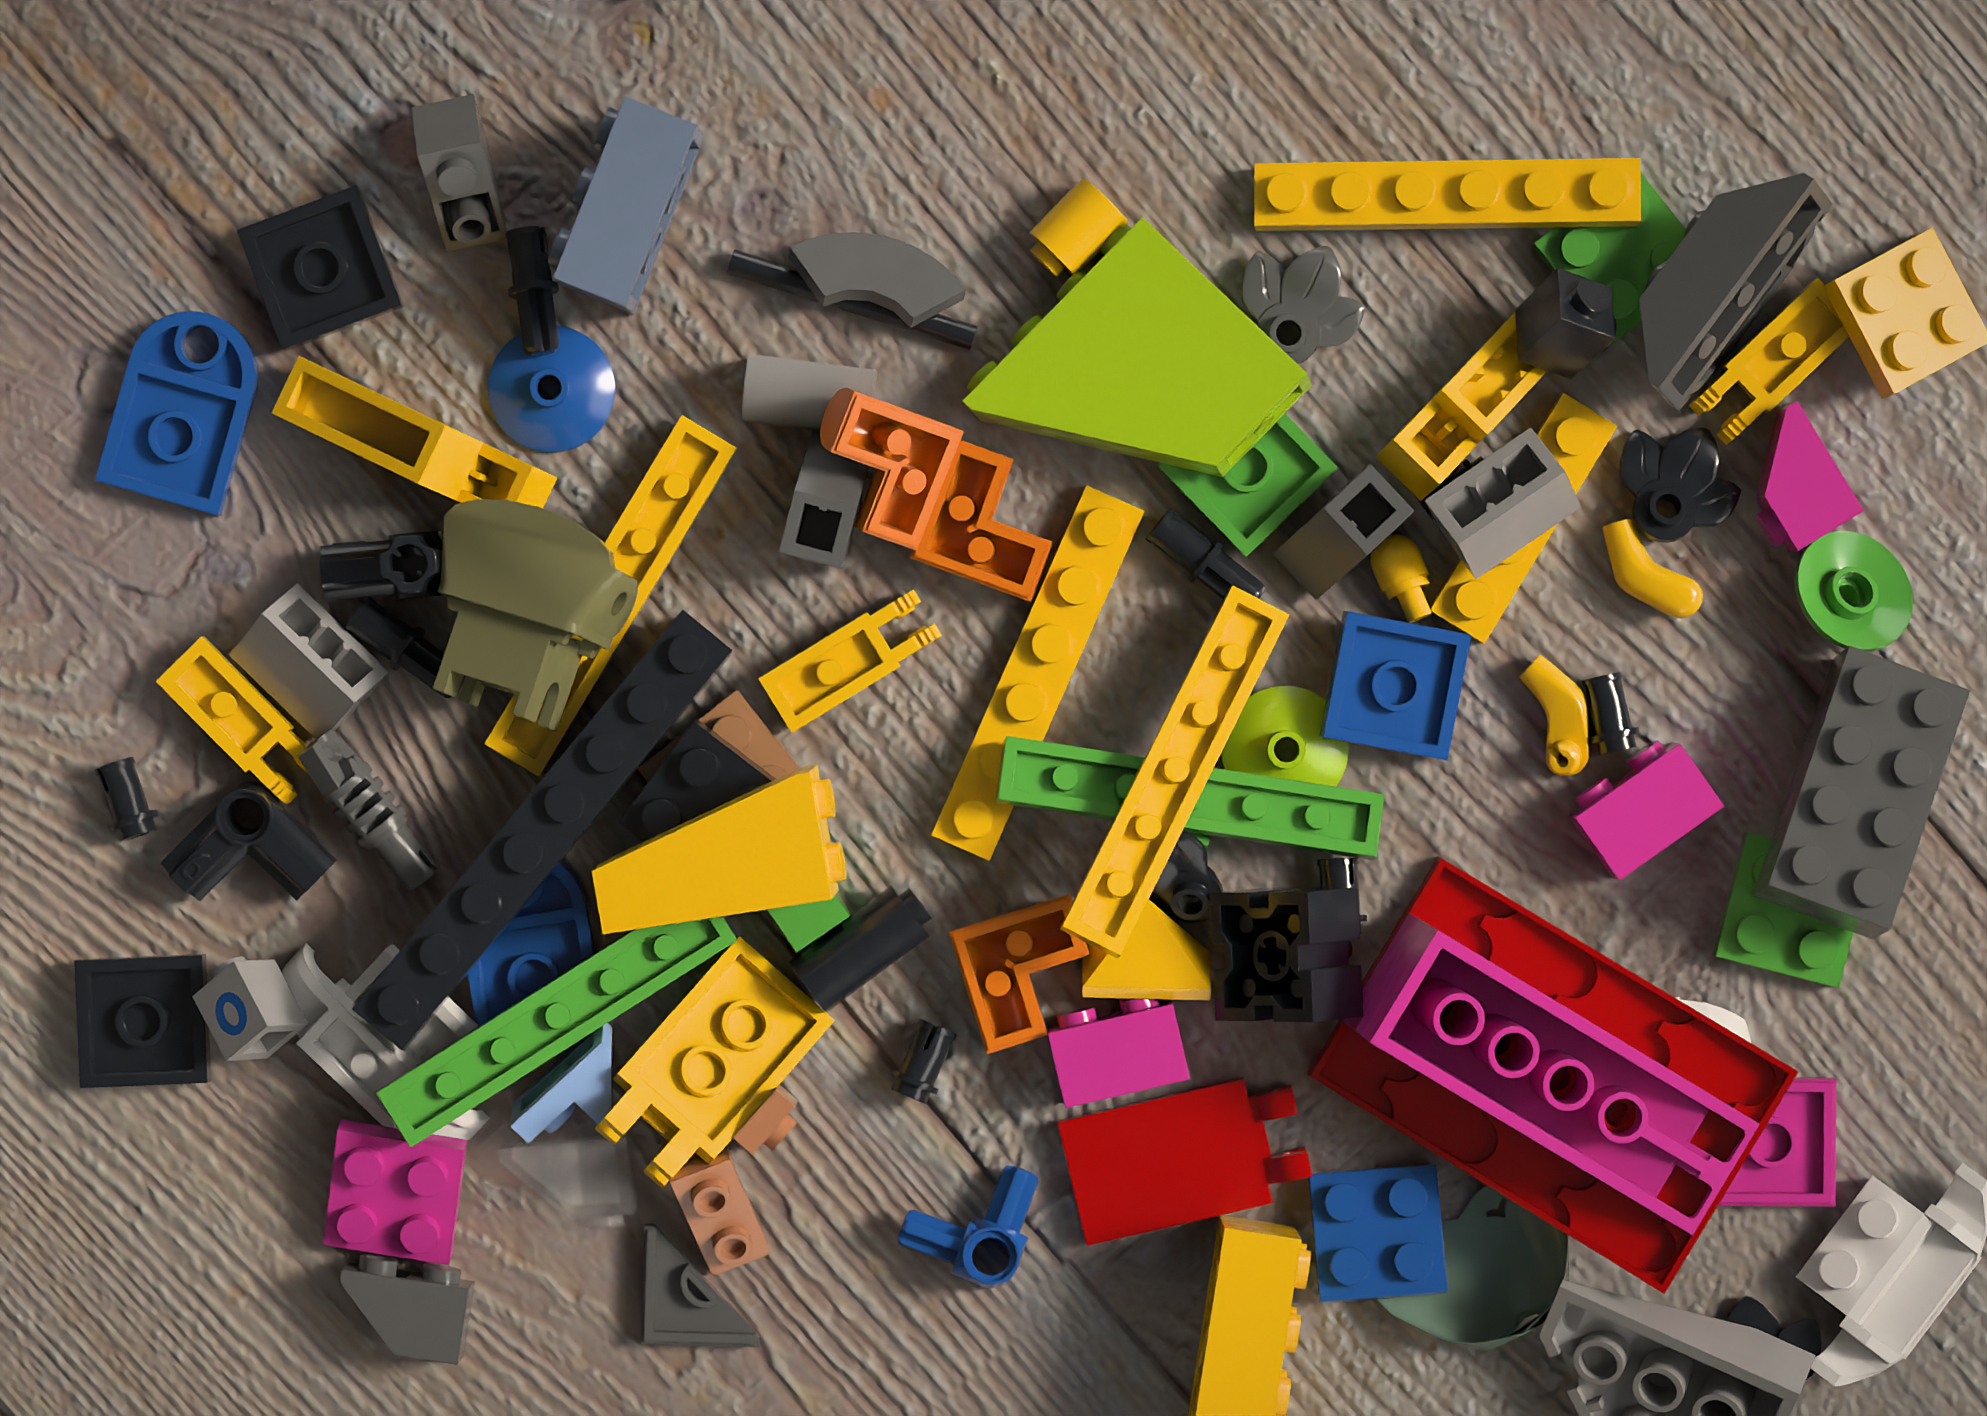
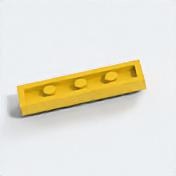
(1474, 606)

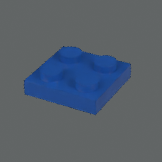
(1395, 685)
(1377, 1234)

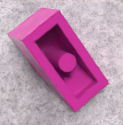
(1800, 484)

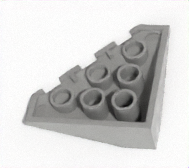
(1667, 1360)

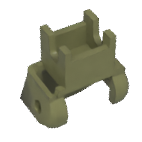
(520, 595)

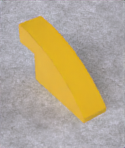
(406, 439)

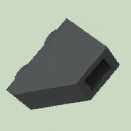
(459, 172)
(824, 506)
(1343, 532)
(413, 1311)

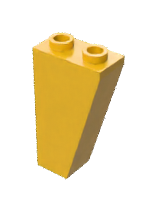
(732, 860)

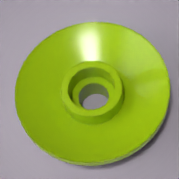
(1280, 714)

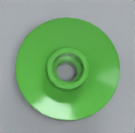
(1868, 578)

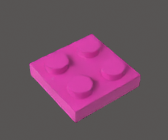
(394, 1195)

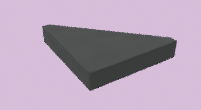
(683, 1304)

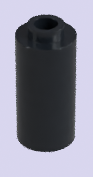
(861, 946)

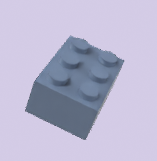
(626, 204)

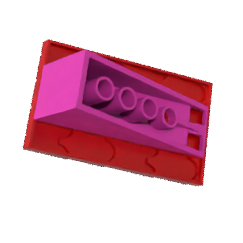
(1596, 1104)

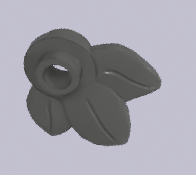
(1301, 295)

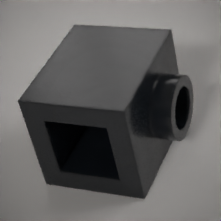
(1565, 323)

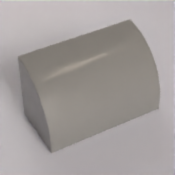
(797, 390)
(1503, 503)
(308, 662)

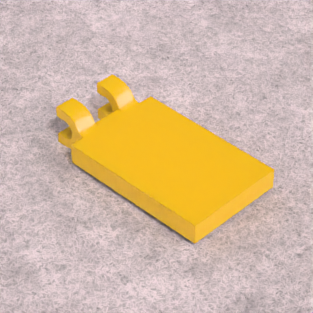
(715, 1059)

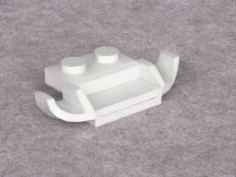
(358, 1053)
(1894, 1271)

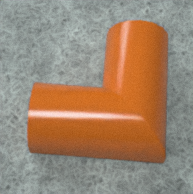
(909, 460)
(967, 539)
(997, 965)

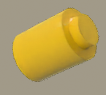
(1075, 229)

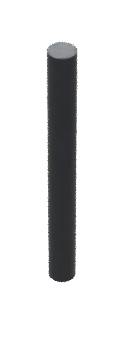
(790, 281)

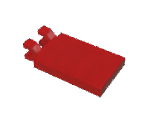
(1177, 1158)

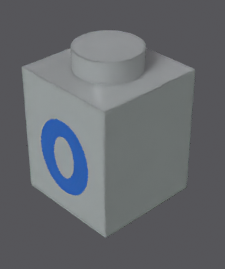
(249, 1009)

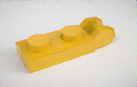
(1777, 358)
(842, 664)
(232, 713)

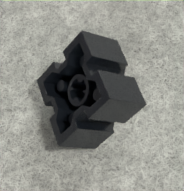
(1286, 954)

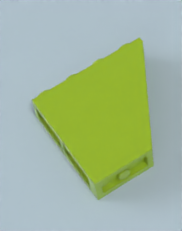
(1143, 364)

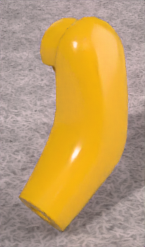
(1644, 577)
(1566, 716)

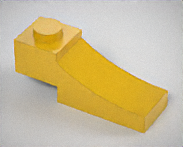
(1460, 413)

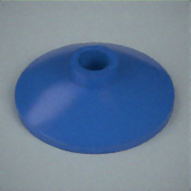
(556, 423)

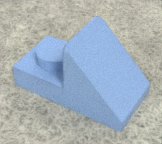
(579, 1077)

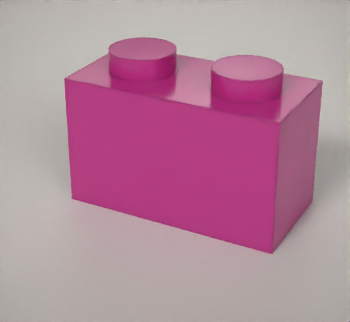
(1645, 808)
(1117, 1051)

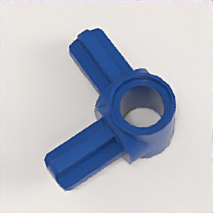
(1001, 1225)

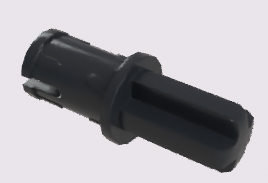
(533, 289)
(1202, 557)
(397, 642)

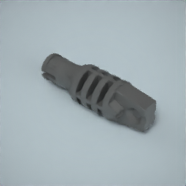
(346, 782)

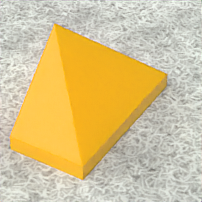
(1155, 964)

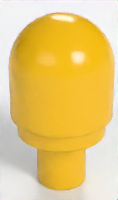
(1402, 575)

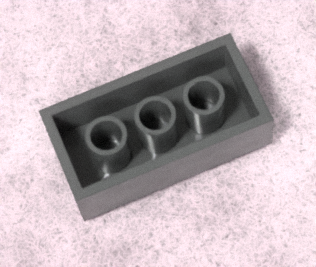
(1861, 792)

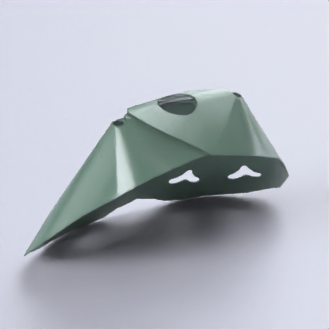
(1495, 1276)

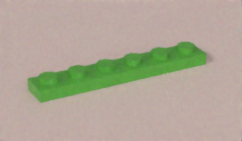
(1229, 806)
(547, 1023)

